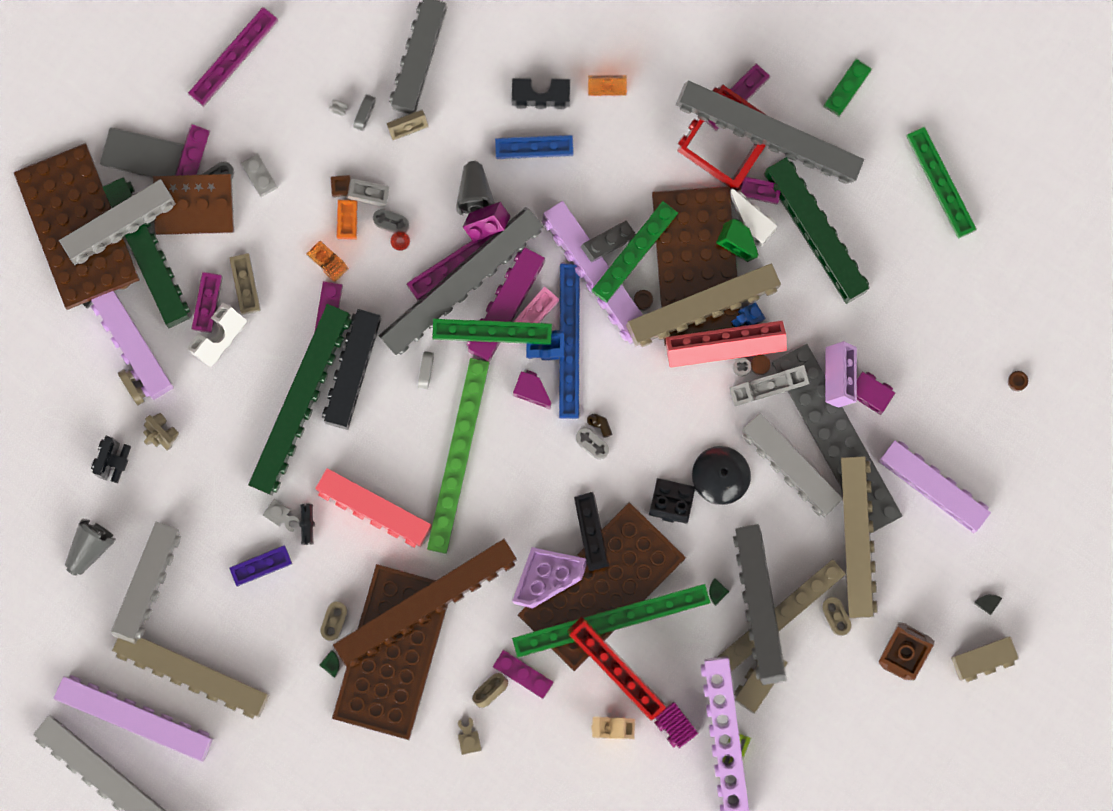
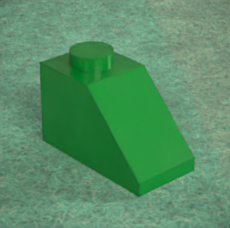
(738, 240)

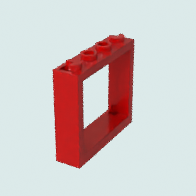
(748, 162)

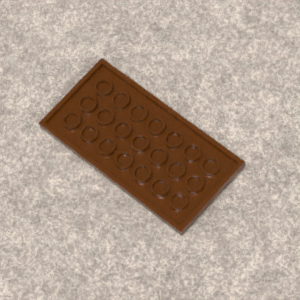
(61, 198)
(689, 253)
(637, 565)
(389, 685)

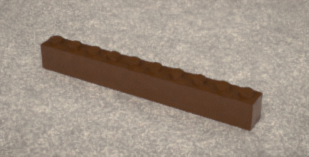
(425, 602)

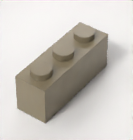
(985, 659)
(753, 691)

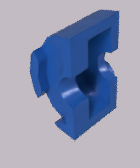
(547, 351)

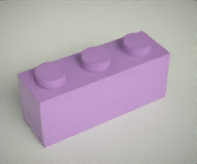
(841, 374)

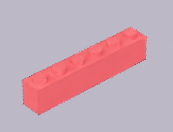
(726, 343)
(373, 507)

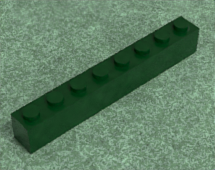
(817, 231)
(151, 261)

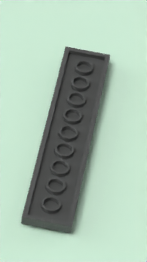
(835, 432)

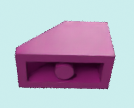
(531, 389)

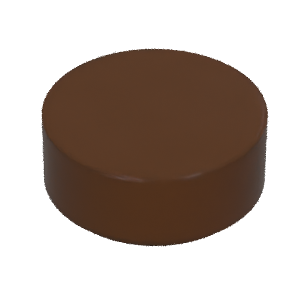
(643, 299)
(760, 364)
(1018, 381)

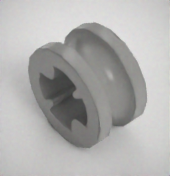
(338, 107)
(742, 373)

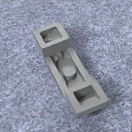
(769, 385)

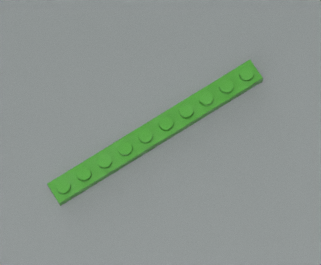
(458, 456)

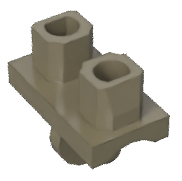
(156, 434)

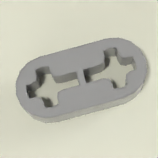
(425, 371)
(595, 440)

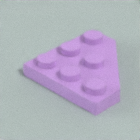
(547, 575)

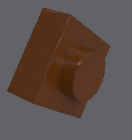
(340, 185)

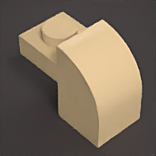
(613, 728)

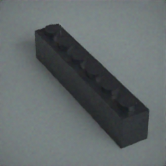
(352, 369)

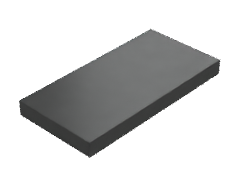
(140, 154)

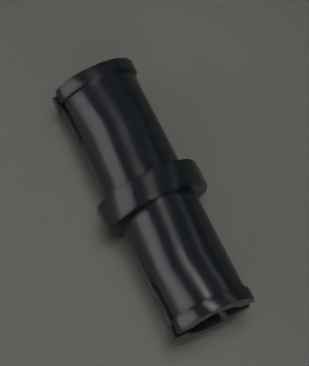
(307, 524)

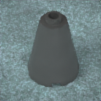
(474, 189)
(87, 546)

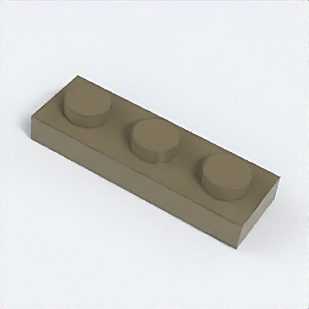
(245, 284)

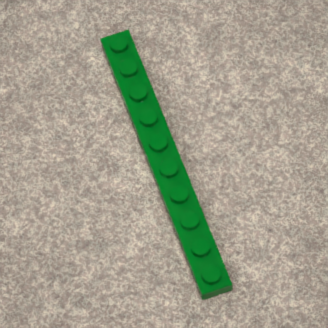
(614, 619)

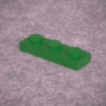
(847, 87)

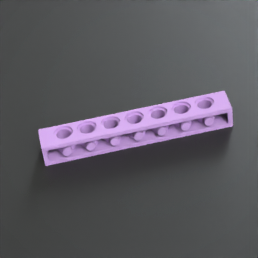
(721, 666)

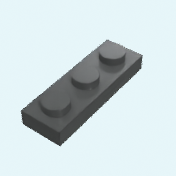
(608, 241)

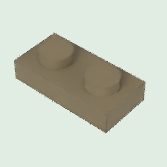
(407, 124)

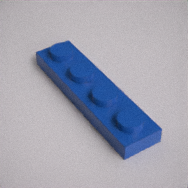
(534, 147)

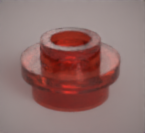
(400, 246)

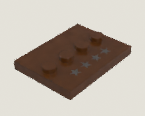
(201, 205)

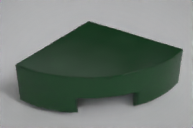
(717, 591)
(331, 664)

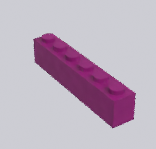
(509, 297)

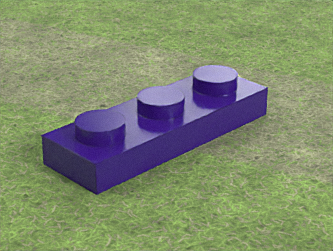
(260, 566)

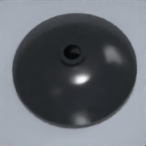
(715, 486)

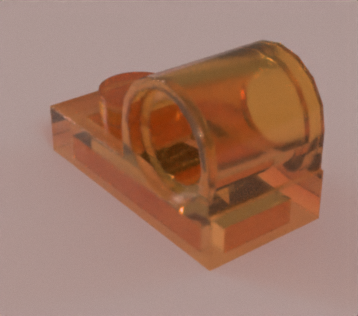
(327, 261)

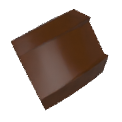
(906, 652)

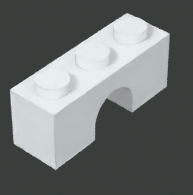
(229, 324)

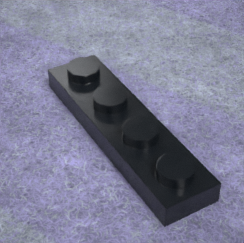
(591, 531)

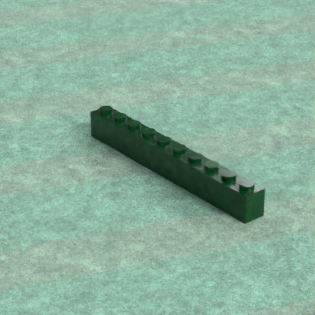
(300, 399)

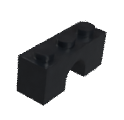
(557, 96)

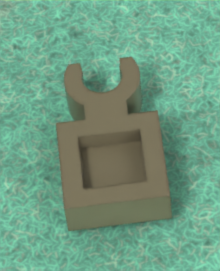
(469, 740)

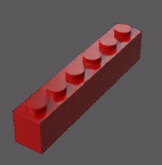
(616, 668)

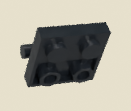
(107, 458)
(672, 501)

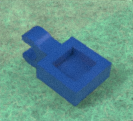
(749, 315)

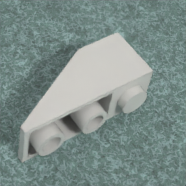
(760, 225)

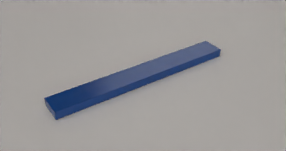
(570, 325)

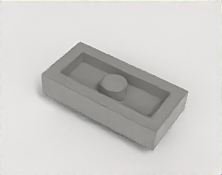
(259, 175)
(368, 192)

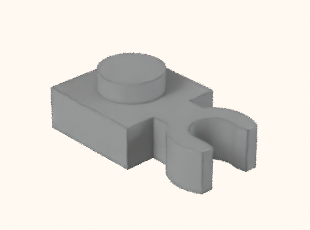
(279, 514)

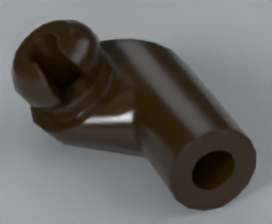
(601, 423)

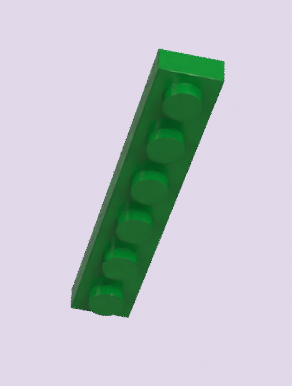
(941, 182)
(634, 252)
(492, 331)

